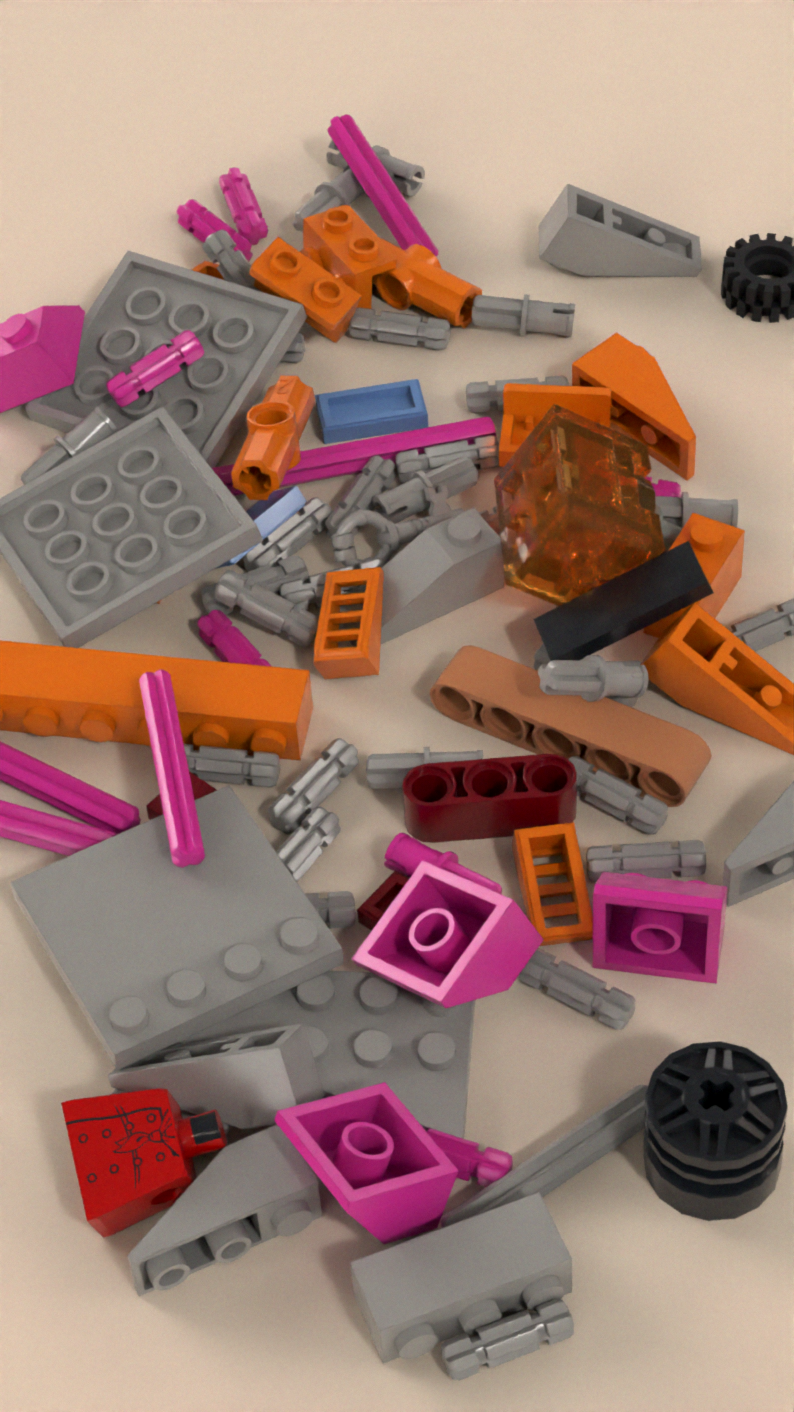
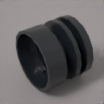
(714, 1130)

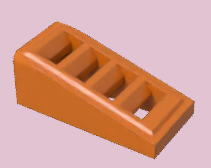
(359, 659)
(549, 842)

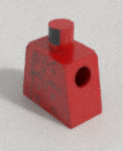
(135, 1154)

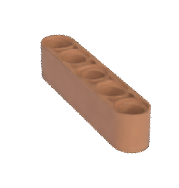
(630, 744)

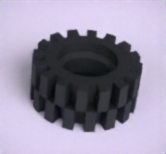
(757, 294)

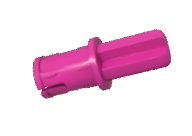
(407, 853)

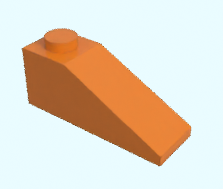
(640, 401)
(722, 678)

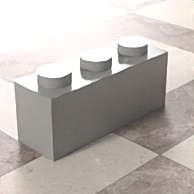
(461, 1278)

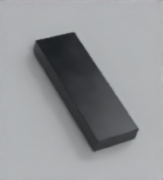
(624, 605)

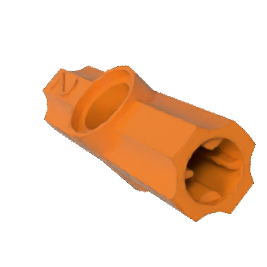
(426, 285)
(273, 438)

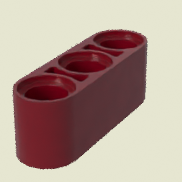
(488, 797)

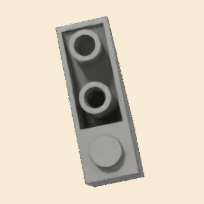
(238, 1201)

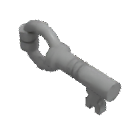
(390, 534)

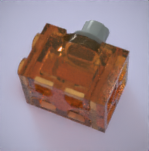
(577, 508)

